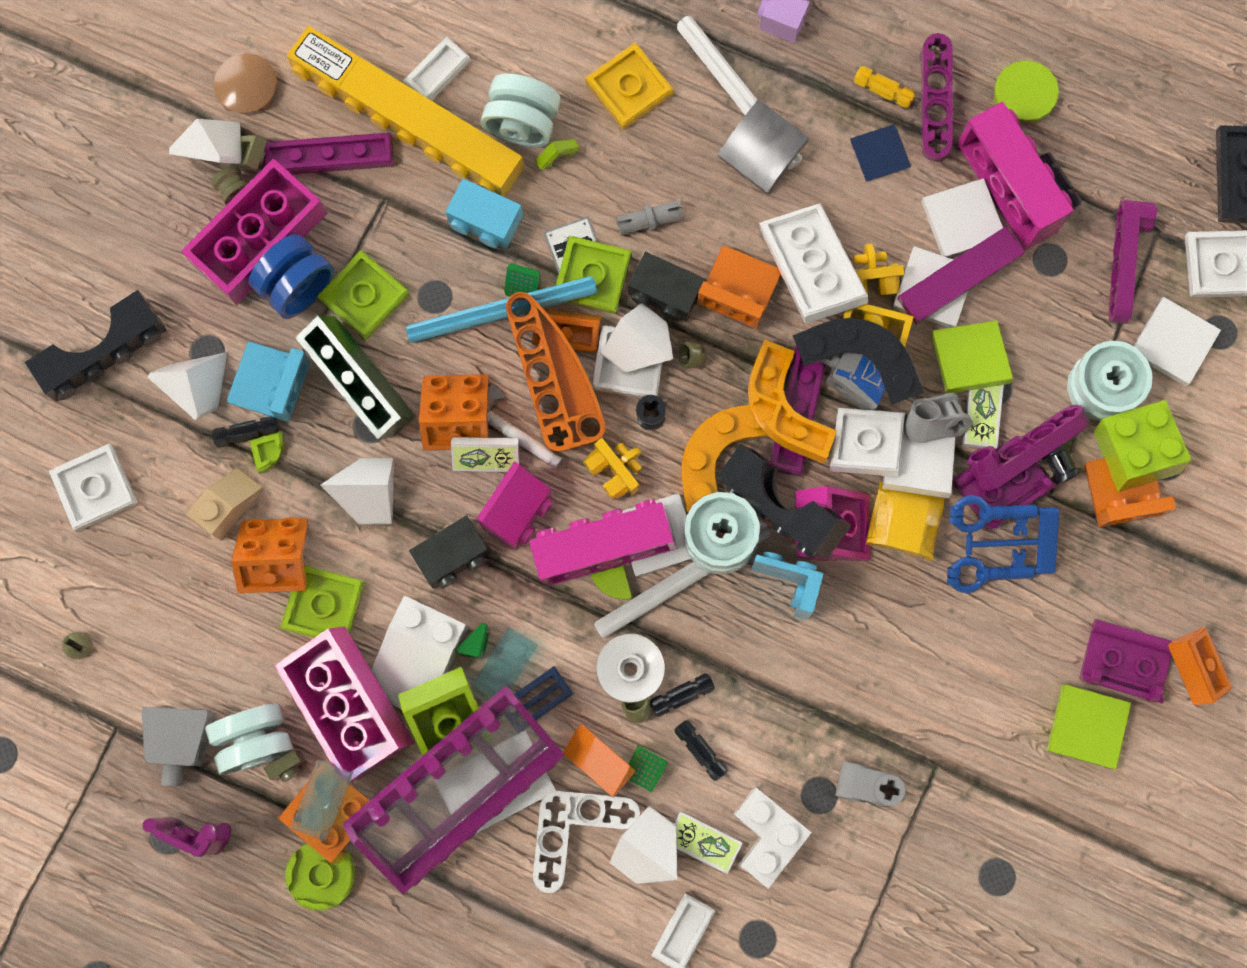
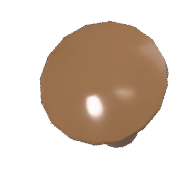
(245, 84)

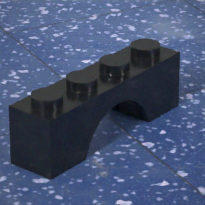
(131, 327)
(754, 479)

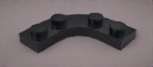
(868, 340)

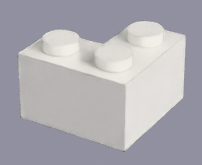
(778, 837)

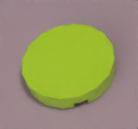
(1027, 90)
(316, 881)

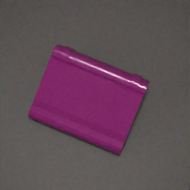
(1018, 491)
(1126, 661)
(206, 842)

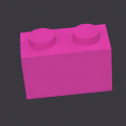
(850, 506)
(515, 507)

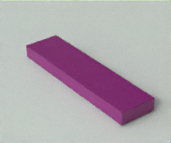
(332, 153)
(961, 275)
(802, 395)

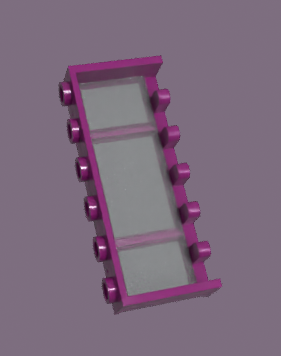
(453, 790)

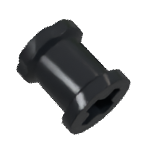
(650, 402)
(1070, 468)

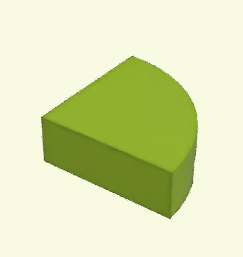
(555, 150)
(267, 451)
(613, 583)

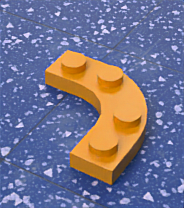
(775, 413)
(708, 443)

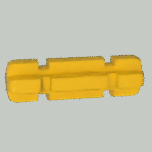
(884, 86)

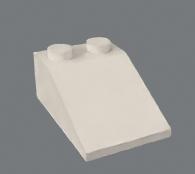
(416, 648)

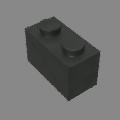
(665, 287)
(450, 553)

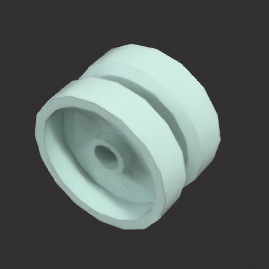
(520, 110)
(1109, 380)
(724, 513)
(249, 738)

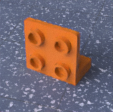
(739, 287)
(453, 408)
(1124, 506)
(270, 555)
(338, 839)

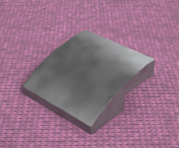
(762, 146)

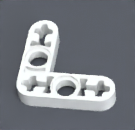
(572, 815)

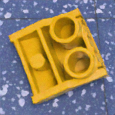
(905, 522)

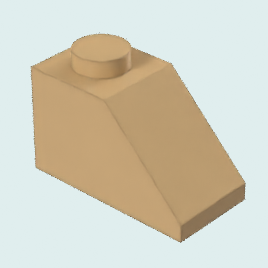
(224, 503)

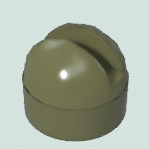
(691, 355)
(80, 638)
(637, 711)

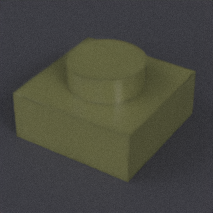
(251, 152)
(286, 766)

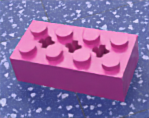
(1015, 175)
(245, 213)
(602, 543)
(324, 697)

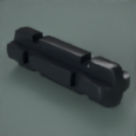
(1061, 179)
(244, 431)
(682, 694)
(701, 750)

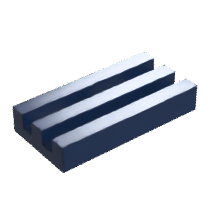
(552, 672)

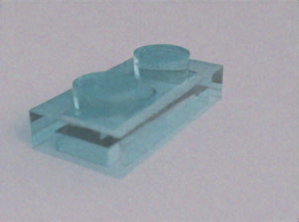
(505, 663)
(321, 800)

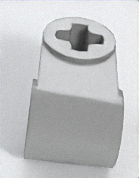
(935, 417)
(863, 784)

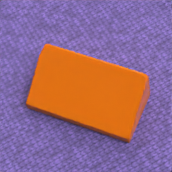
(580, 329)
(1200, 667)
(598, 761)

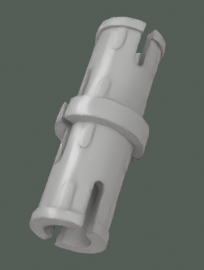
(649, 217)

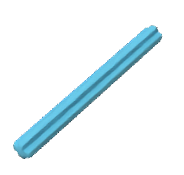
(497, 310)

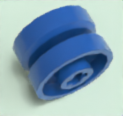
(291, 276)

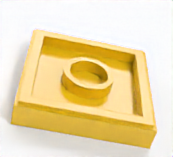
(629, 86)

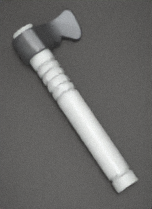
(510, 431)

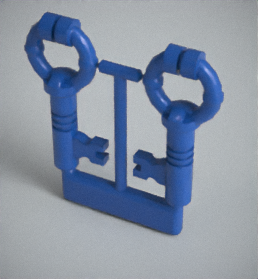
(1046, 542)

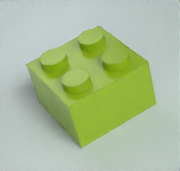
(1142, 445)
(437, 707)

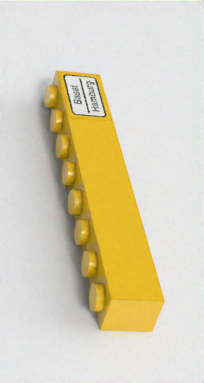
(405, 112)

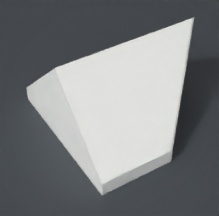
(210, 141)
(638, 341)
(193, 383)
(365, 490)
(648, 849)

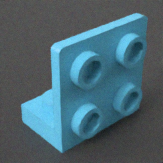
(269, 381)
(803, 573)

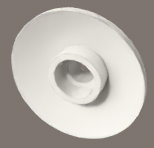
(633, 650)

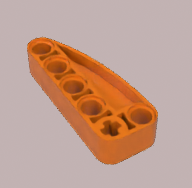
(566, 378)

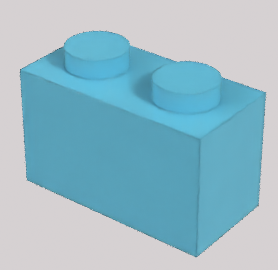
(484, 214)

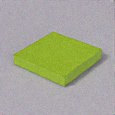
(602, 262)
(363, 295)
(971, 357)
(327, 603)
(1088, 726)

